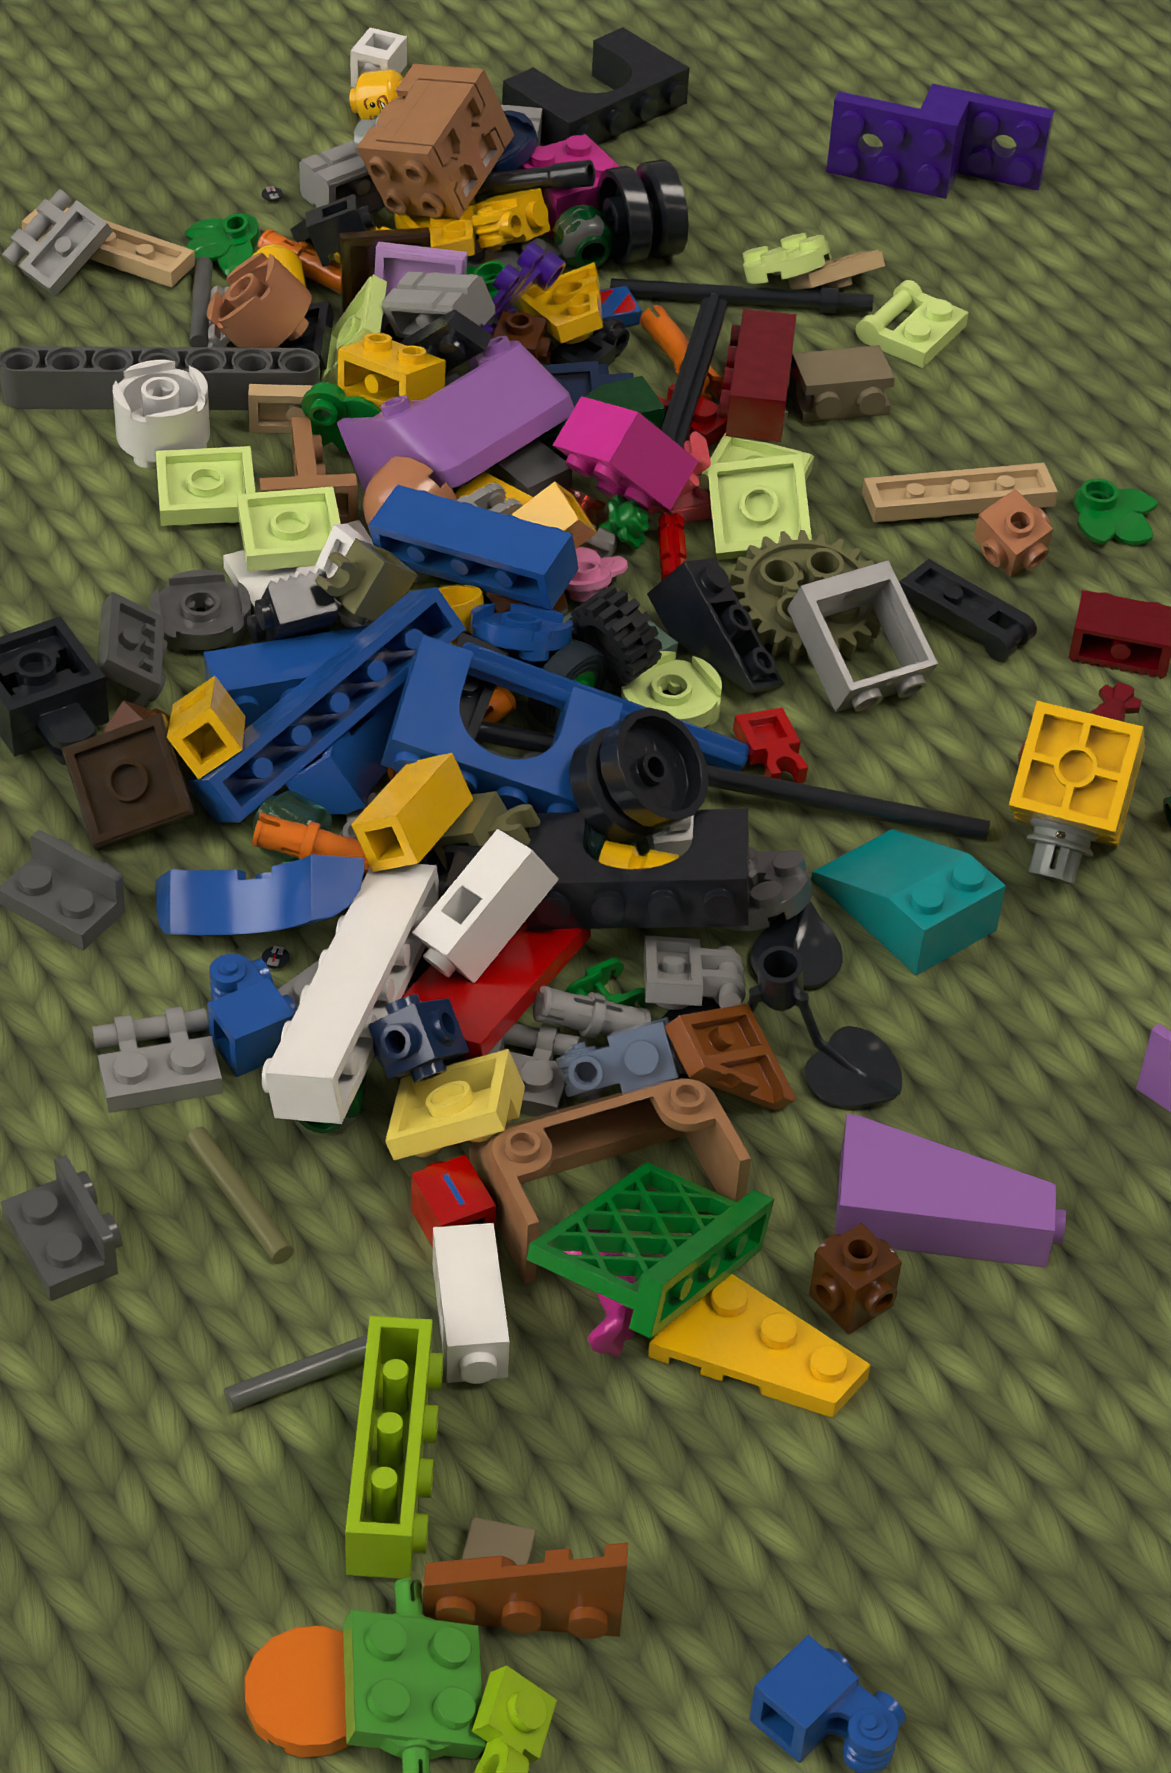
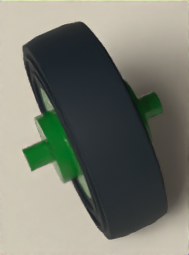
(576, 662)

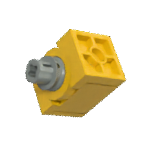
(1074, 786)

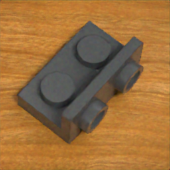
(132, 648)
(65, 891)
(64, 1232)

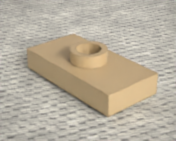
(839, 271)

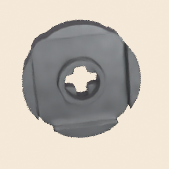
(216, 627)
(776, 885)

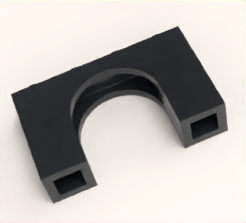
(642, 81)
(696, 890)

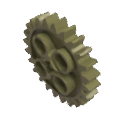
(772, 576)

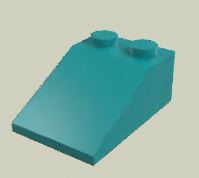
(915, 896)

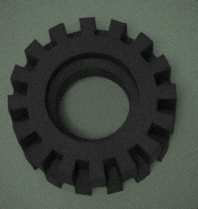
(619, 633)

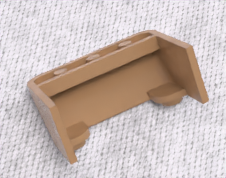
(601, 1131)

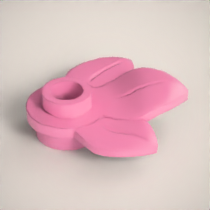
(593, 573)

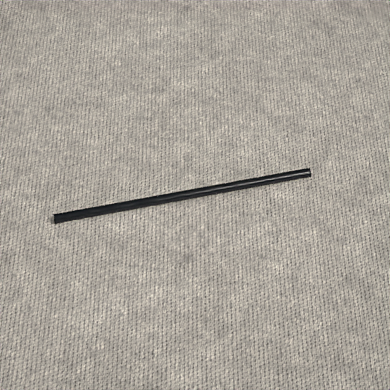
(780, 790)

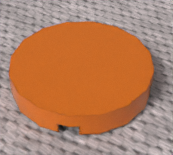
(299, 1691)

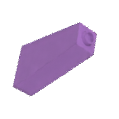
(942, 1198)

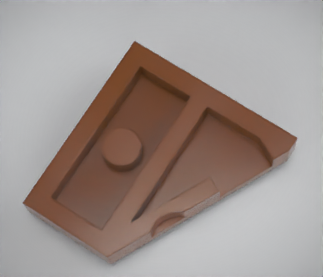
(730, 1054)

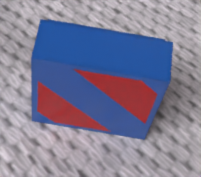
(621, 305)

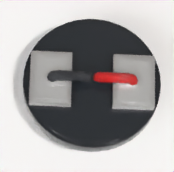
(272, 193)
(275, 957)

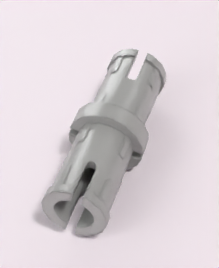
(588, 1013)

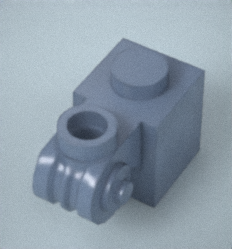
(633, 1058)

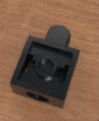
(49, 690)

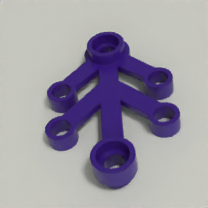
(511, 284)

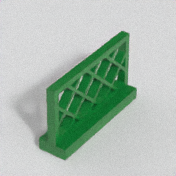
(690, 1263)

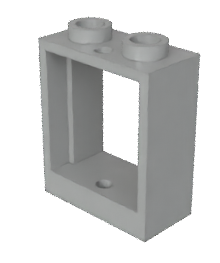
(846, 591)

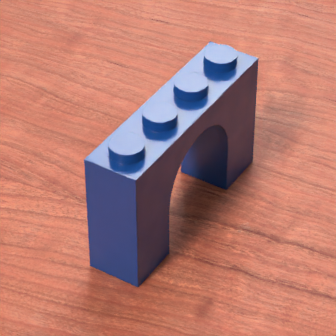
(431, 725)

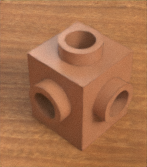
(1013, 534)

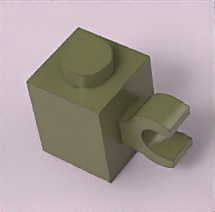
(367, 581)
(482, 819)

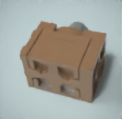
(434, 141)

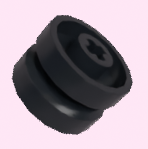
(644, 211)
(638, 776)

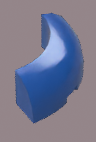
(351, 765)
(278, 900)

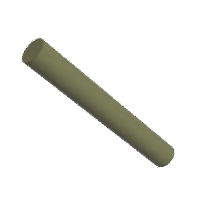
(239, 1195)

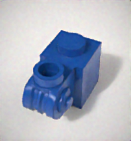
(246, 1012)
(819, 1696)

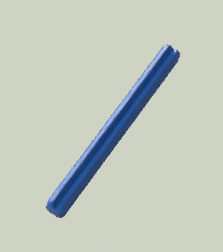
(555, 690)

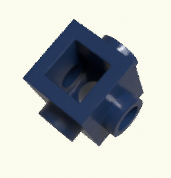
(417, 1038)

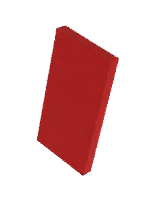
(505, 987)

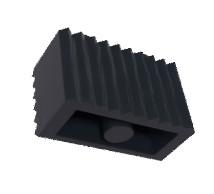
(292, 609)

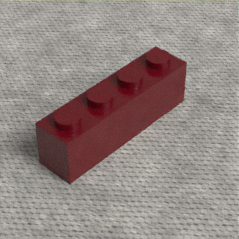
(758, 375)

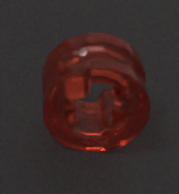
(588, 504)

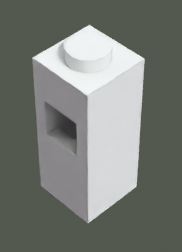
(484, 907)
(470, 1303)

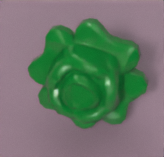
(627, 521)

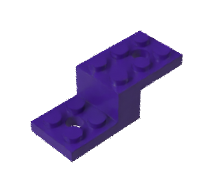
(944, 137)

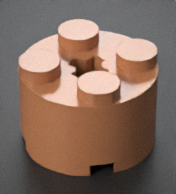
(261, 304)

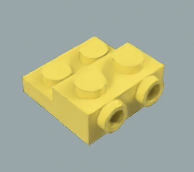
(458, 1106)

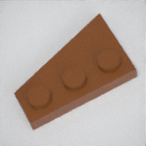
(545, 1596)

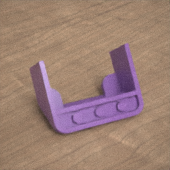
(465, 424)

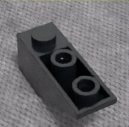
(711, 623)

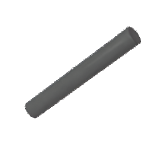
(200, 302)
(296, 1374)

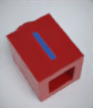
(450, 1196)

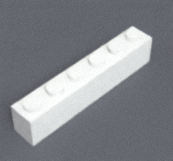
(363, 970)

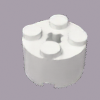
(160, 410)

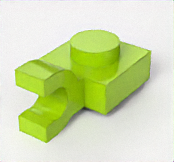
(512, 1721)

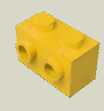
(387, 369)

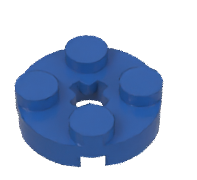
(524, 628)

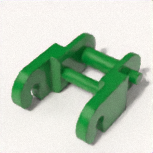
(598, 976)

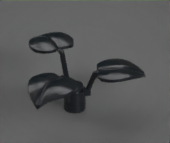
(806, 954)

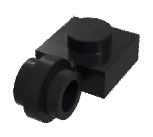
(599, 347)

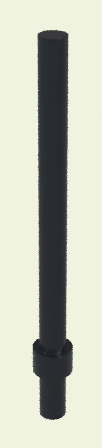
(827, 300)

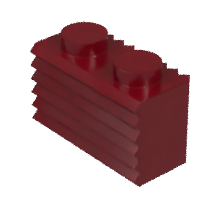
(1122, 634)

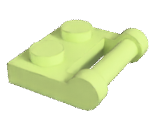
(921, 334)

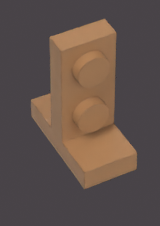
(306, 454)

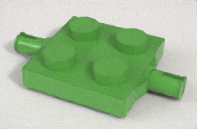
(412, 1682)

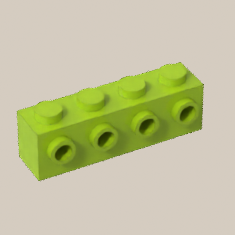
(389, 1448)

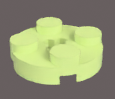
(794, 258)
(695, 684)

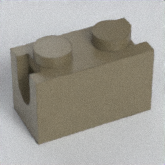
(840, 383)

